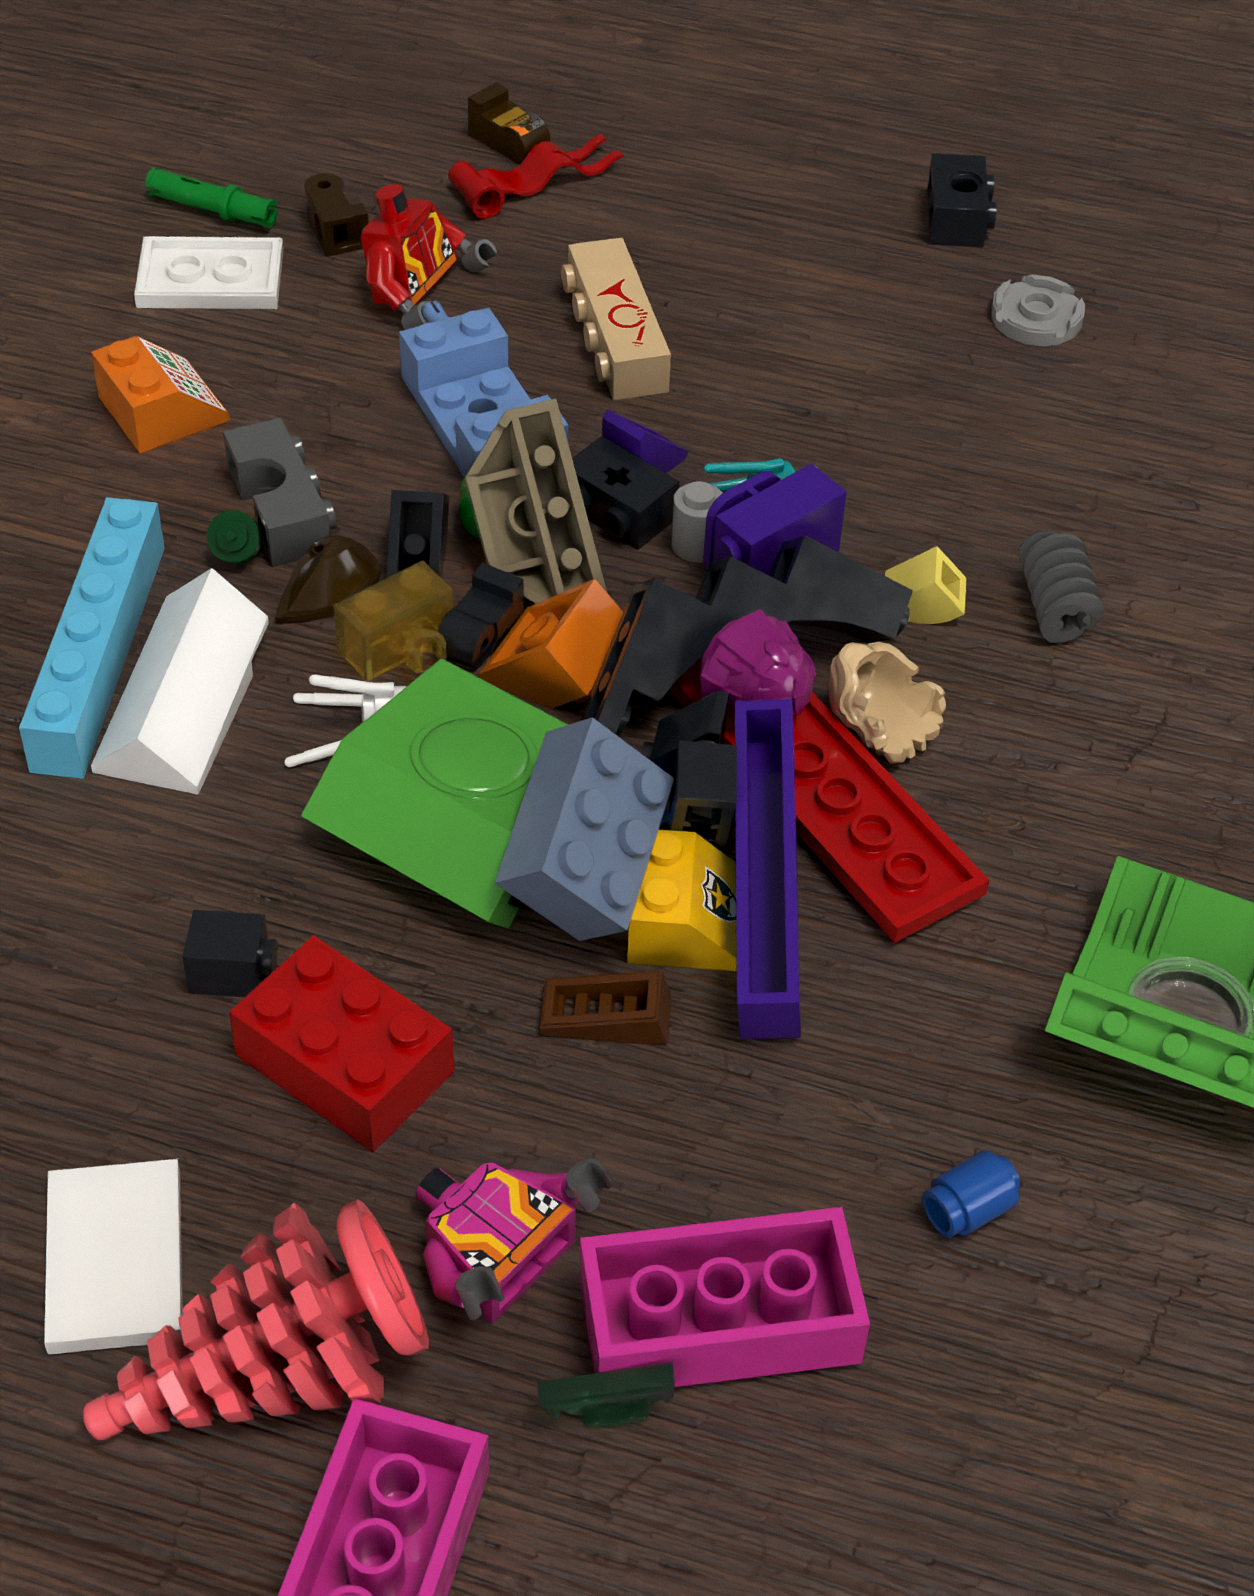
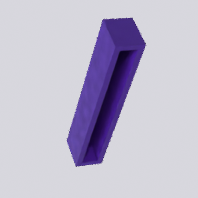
(766, 871)

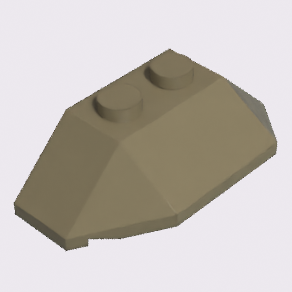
(532, 504)

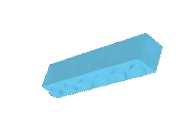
(92, 639)

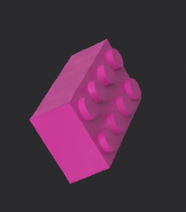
(726, 1297)
(390, 1507)

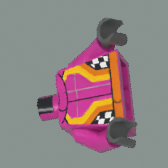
(501, 1230)

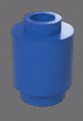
(971, 1194)

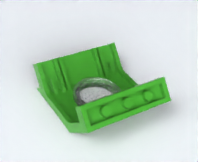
(1166, 981)

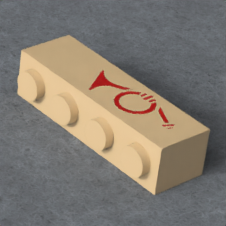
(616, 319)

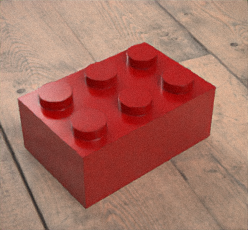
(343, 1042)

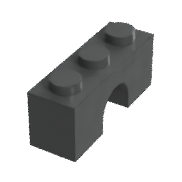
(285, 493)

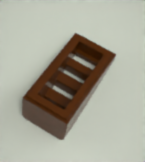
(629, 1026)

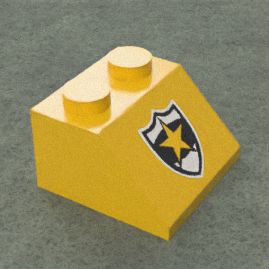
(685, 906)

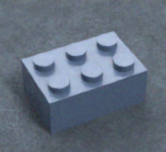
(585, 830)

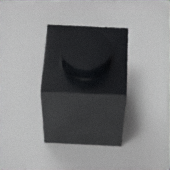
(227, 953)

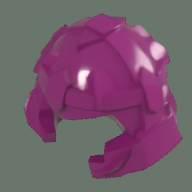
(757, 661)

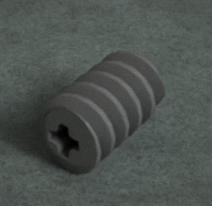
(1060, 585)

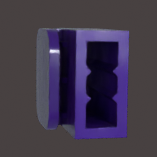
(766, 511)

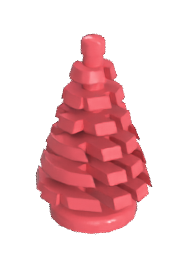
(290, 1323)

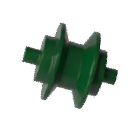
(234, 537)

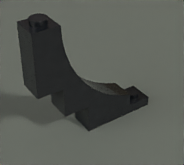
(670, 631)

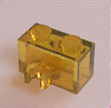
(394, 622)

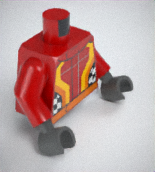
(411, 249)

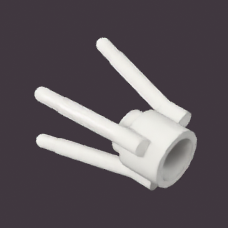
(372, 699)

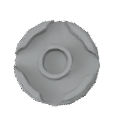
(1037, 311)

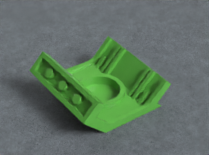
(437, 785)

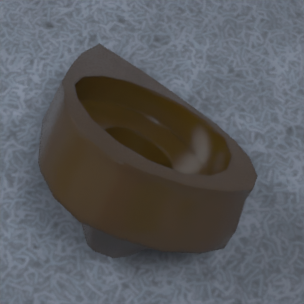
(325, 576)

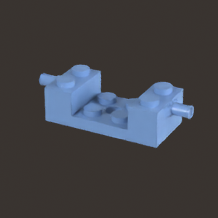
(461, 378)

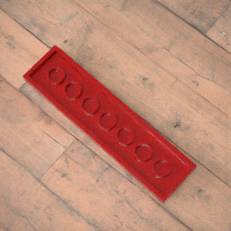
(866, 824)

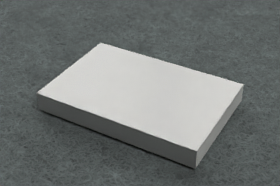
(209, 273)
(112, 1255)

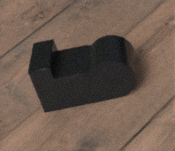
(483, 615)

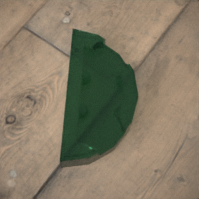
(610, 1396)

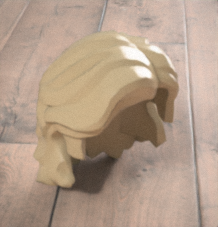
(880, 702)

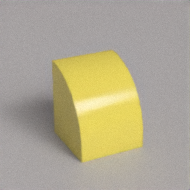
(936, 587)

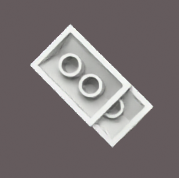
(184, 687)

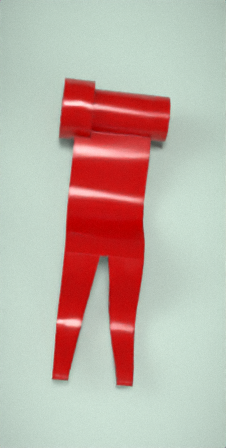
(486, 187)

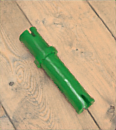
(227, 201)

